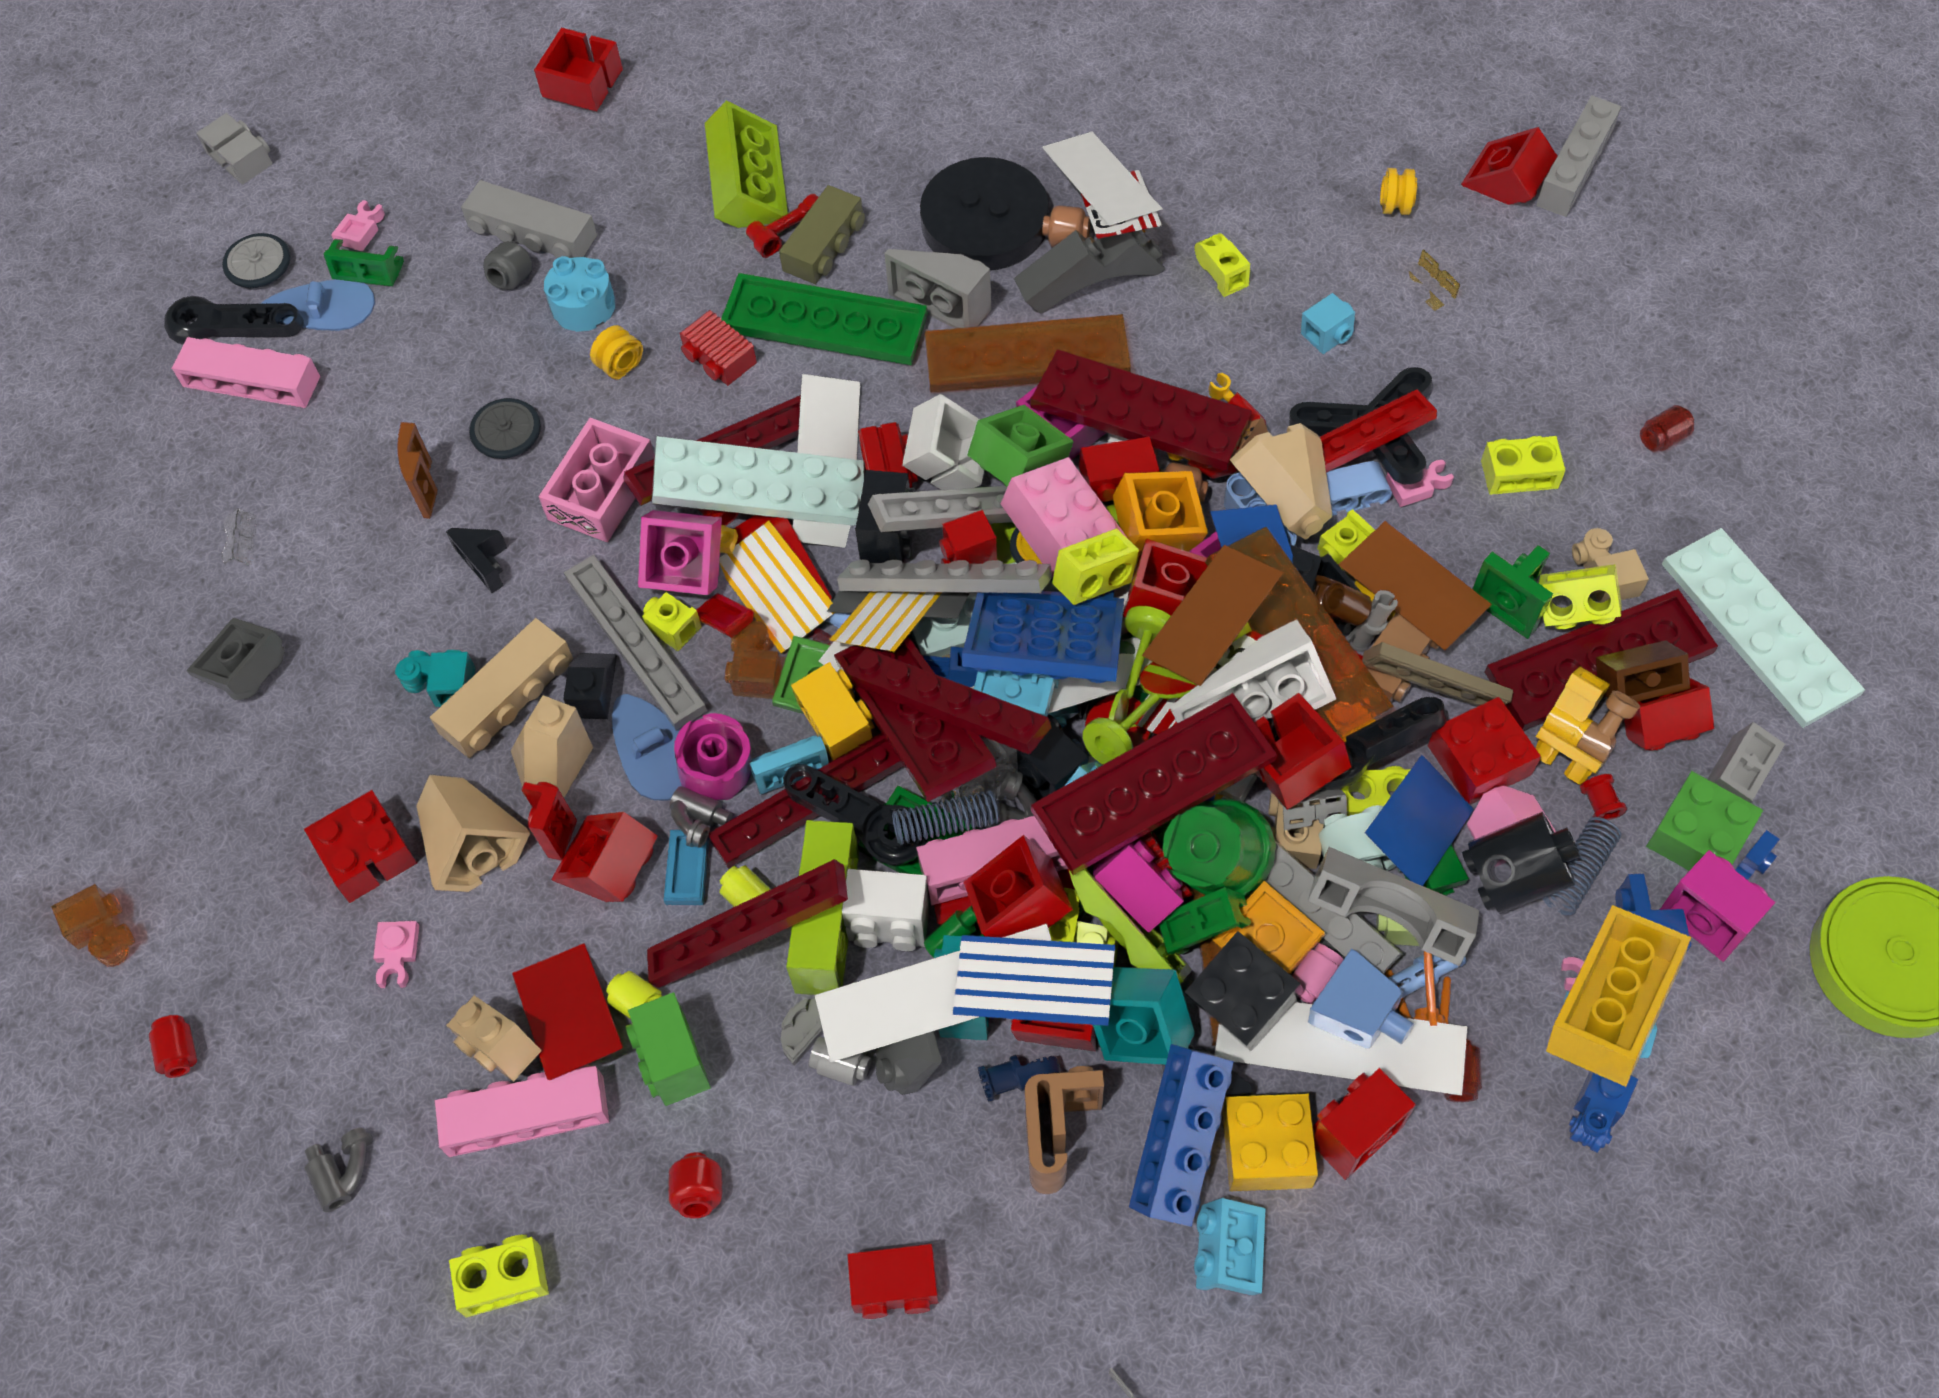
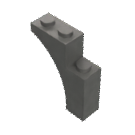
(1084, 261)

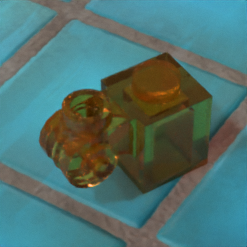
(754, 668)
(93, 921)

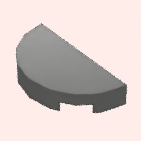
(800, 1029)

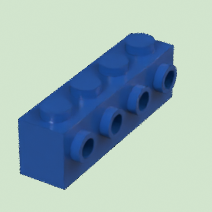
(1181, 1135)

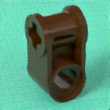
(1342, 601)

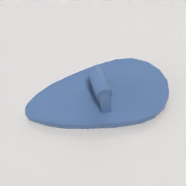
(328, 304)
(646, 747)

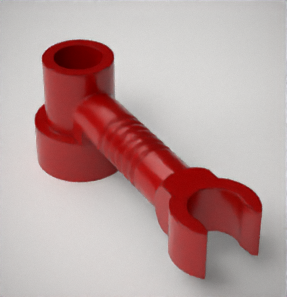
(766, 238)

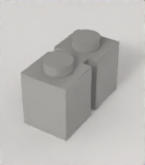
(235, 145)

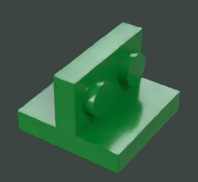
(1515, 590)

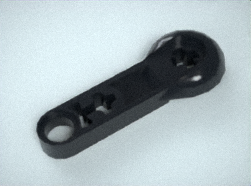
(228, 319)
(1389, 736)
(869, 818)

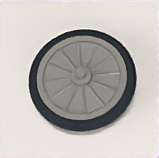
(256, 260)

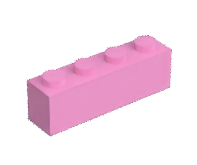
(246, 372)
(955, 859)
(520, 1110)

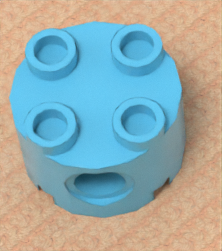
(579, 293)

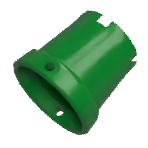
(1220, 847)

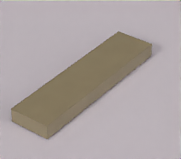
(1434, 675)

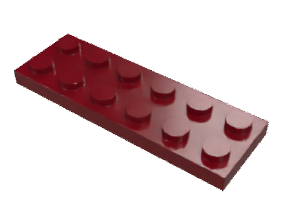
(1141, 408)
(1543, 670)
(930, 749)
(1153, 783)

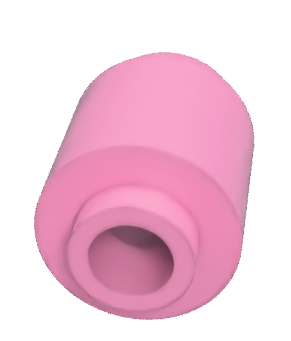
(1316, 971)

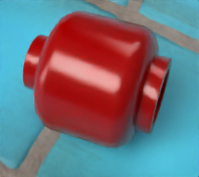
(695, 1185)

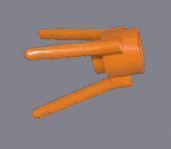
(1430, 1012)

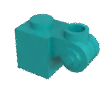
(441, 673)

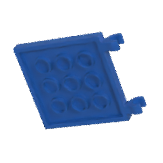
(1045, 635)

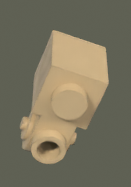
(1594, 553)

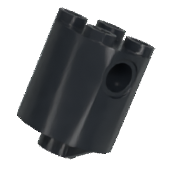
(1536, 860)

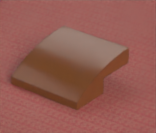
(415, 468)

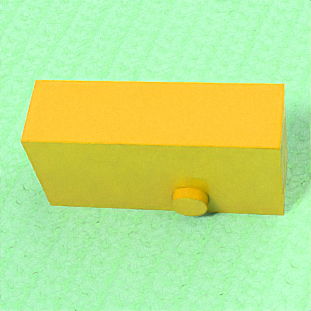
(1618, 995)

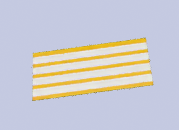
(775, 586)
(885, 619)

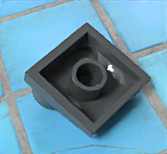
(239, 659)
(907, 1063)

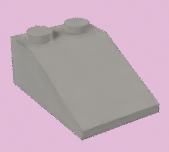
(949, 284)

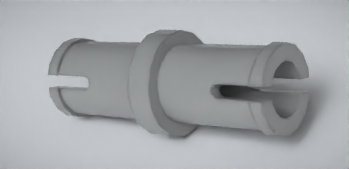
(1375, 622)

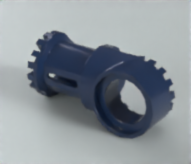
(1012, 1075)

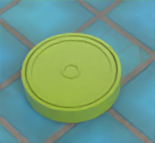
(1881, 955)

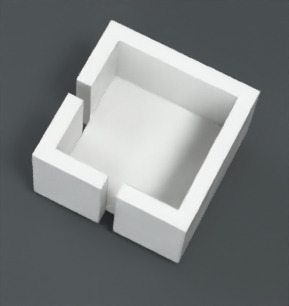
(940, 445)
(886, 909)

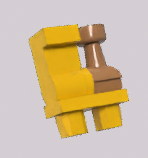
(1575, 734)

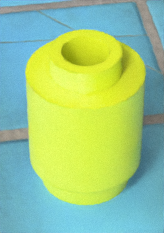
(741, 885)
(629, 992)

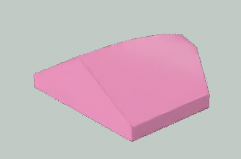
(1501, 808)

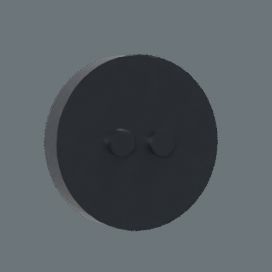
(984, 211)

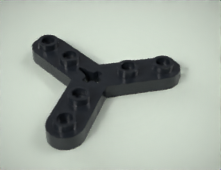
(1399, 456)

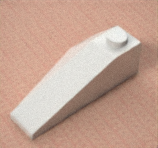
(1264, 676)

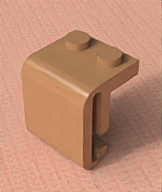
(1063, 1092)

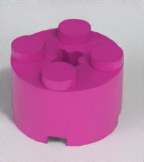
(713, 756)

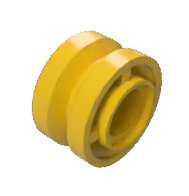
(1398, 191)
(616, 351)

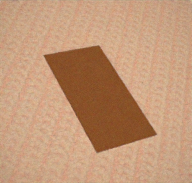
(1424, 589)
(1212, 614)

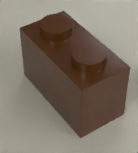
(1645, 671)

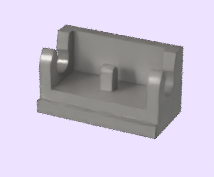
(1746, 761)

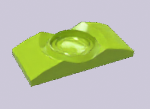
(1143, 948)

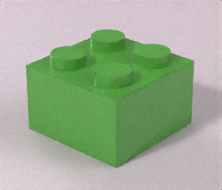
(1017, 443)
(1703, 820)
(666, 1050)

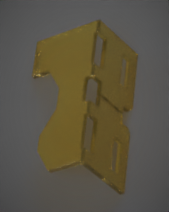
(1441, 277)

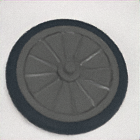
(505, 428)

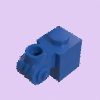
(1601, 1107)

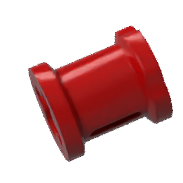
(1603, 797)

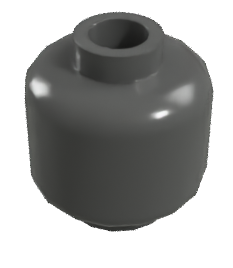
(507, 265)

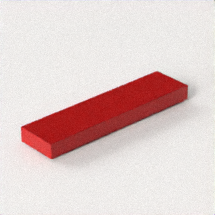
(1376, 428)

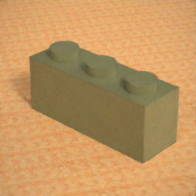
(822, 234)

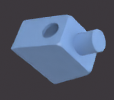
(1360, 1004)

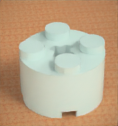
(1349, 837)

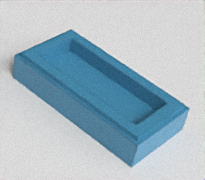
(685, 871)

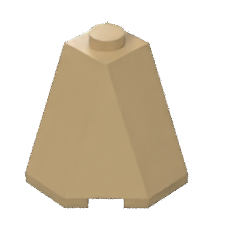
(1290, 474)
(551, 745)
(465, 833)

